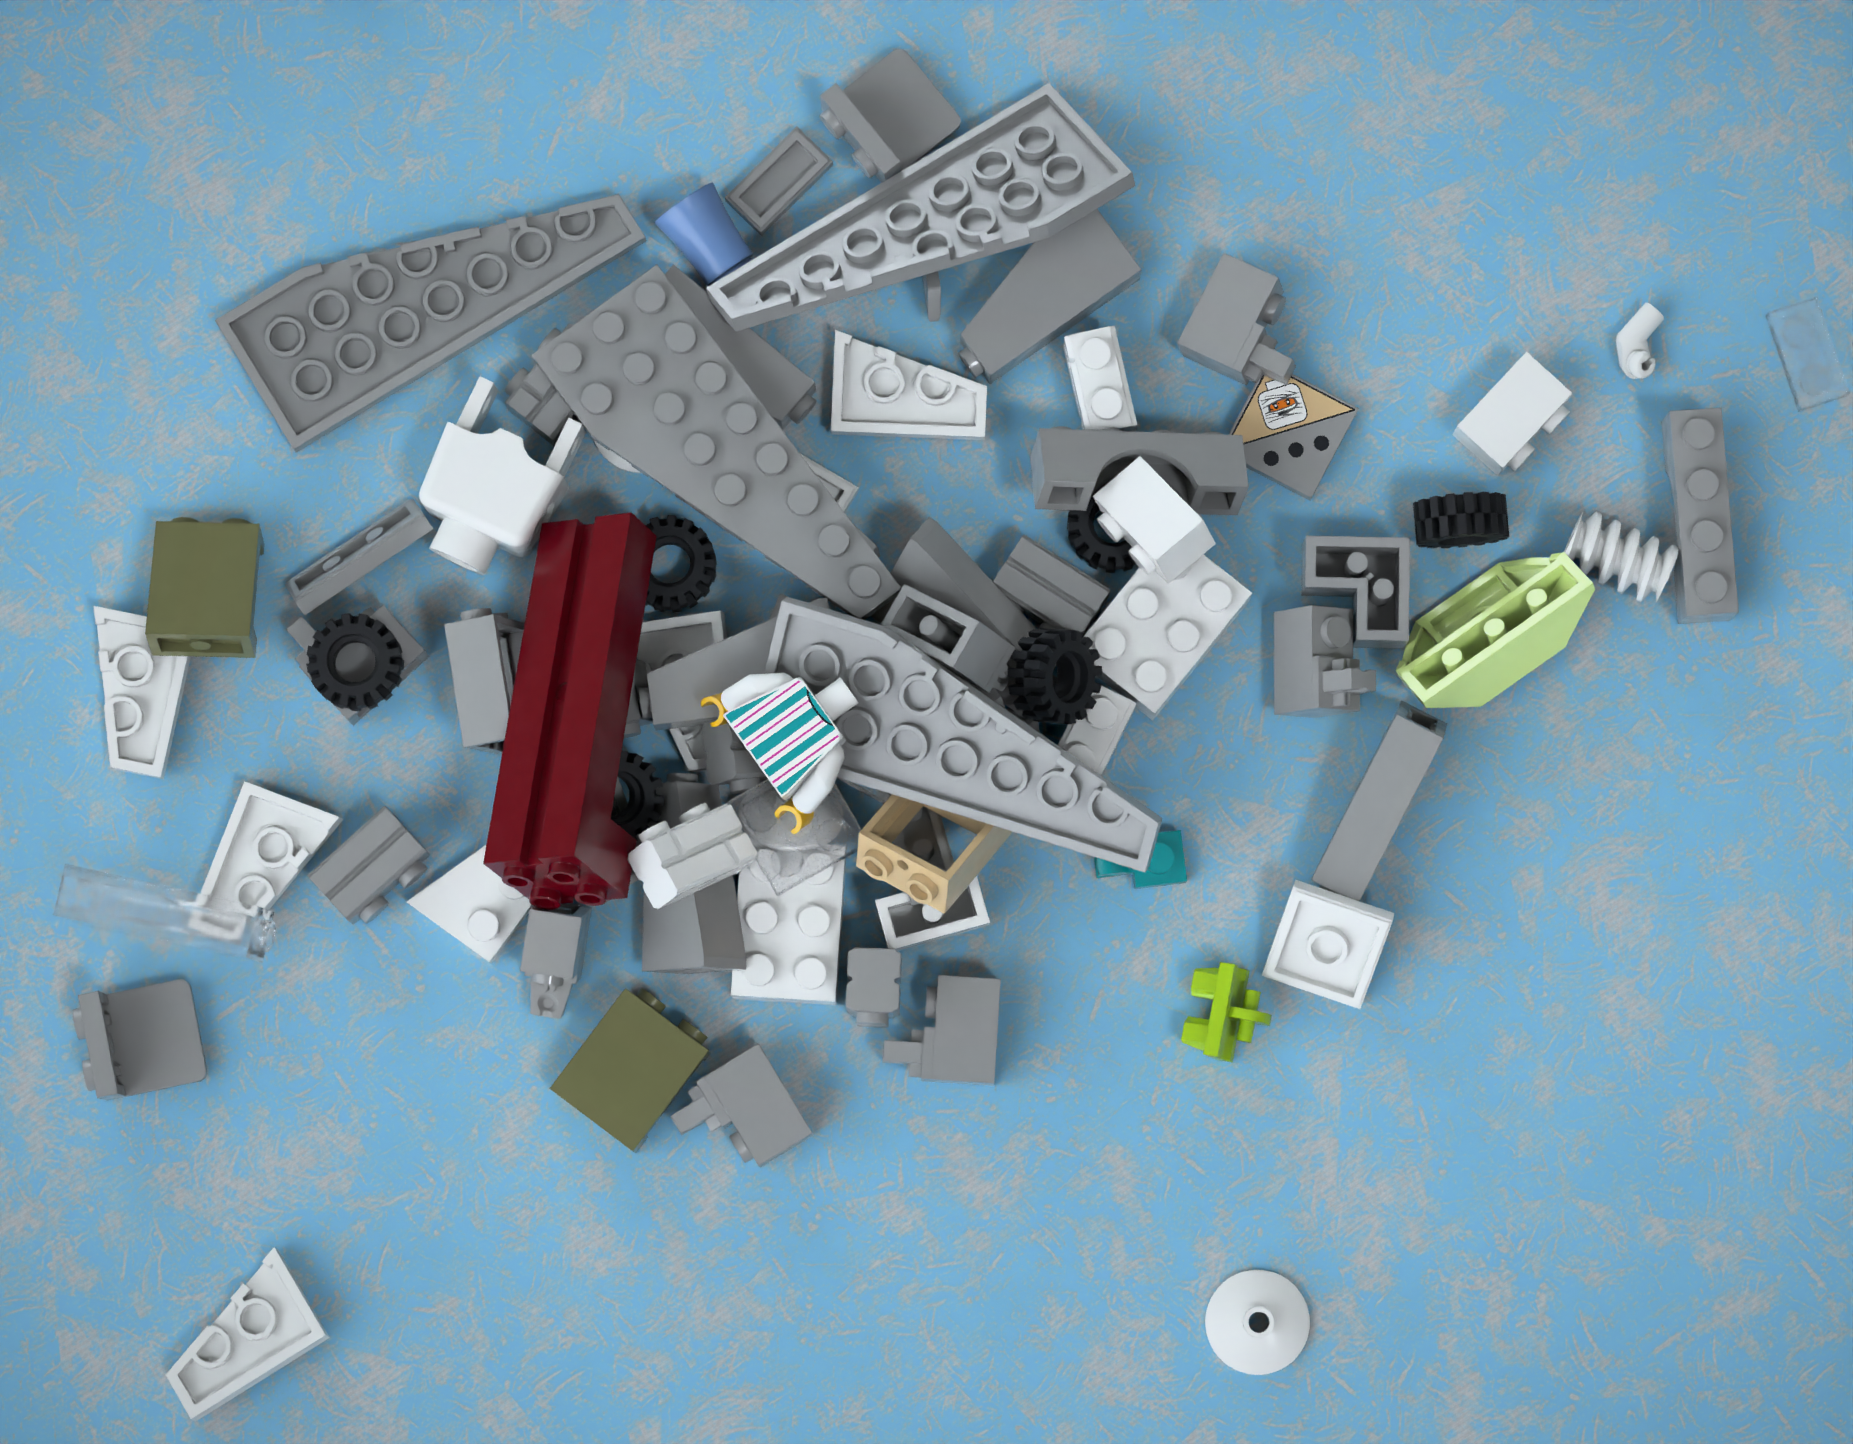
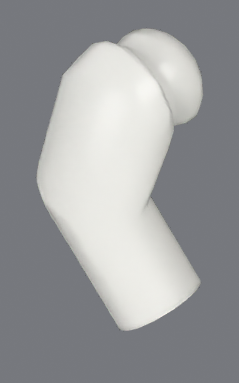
(1633, 345)

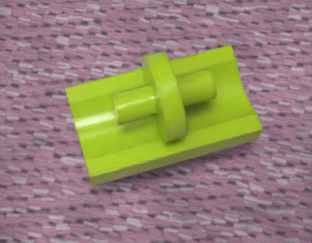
(1231, 1015)

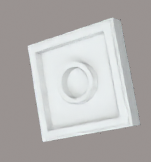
(1328, 944)

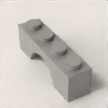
(1201, 468)
(1702, 513)

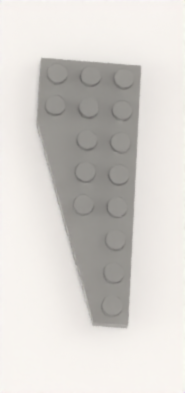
(972, 198)
(374, 323)
(680, 412)
(952, 746)

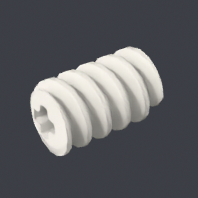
(1621, 556)

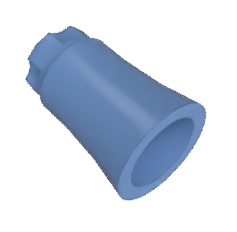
(706, 234)

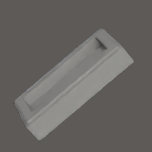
(779, 181)

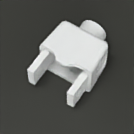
(491, 488)

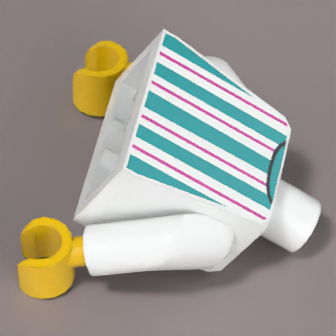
(789, 735)

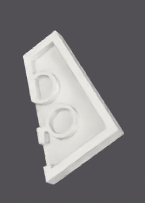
(899, 397)
(266, 846)

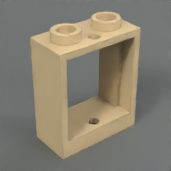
(912, 874)

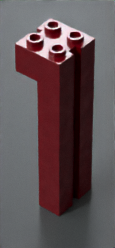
(570, 714)

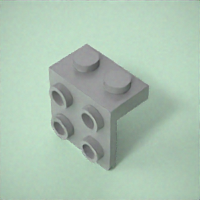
(889, 116)
(140, 1039)

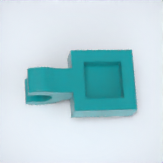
(1165, 869)

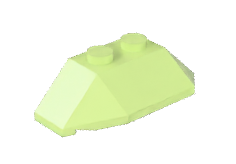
(1494, 631)

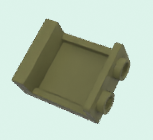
(204, 588)
(631, 1067)

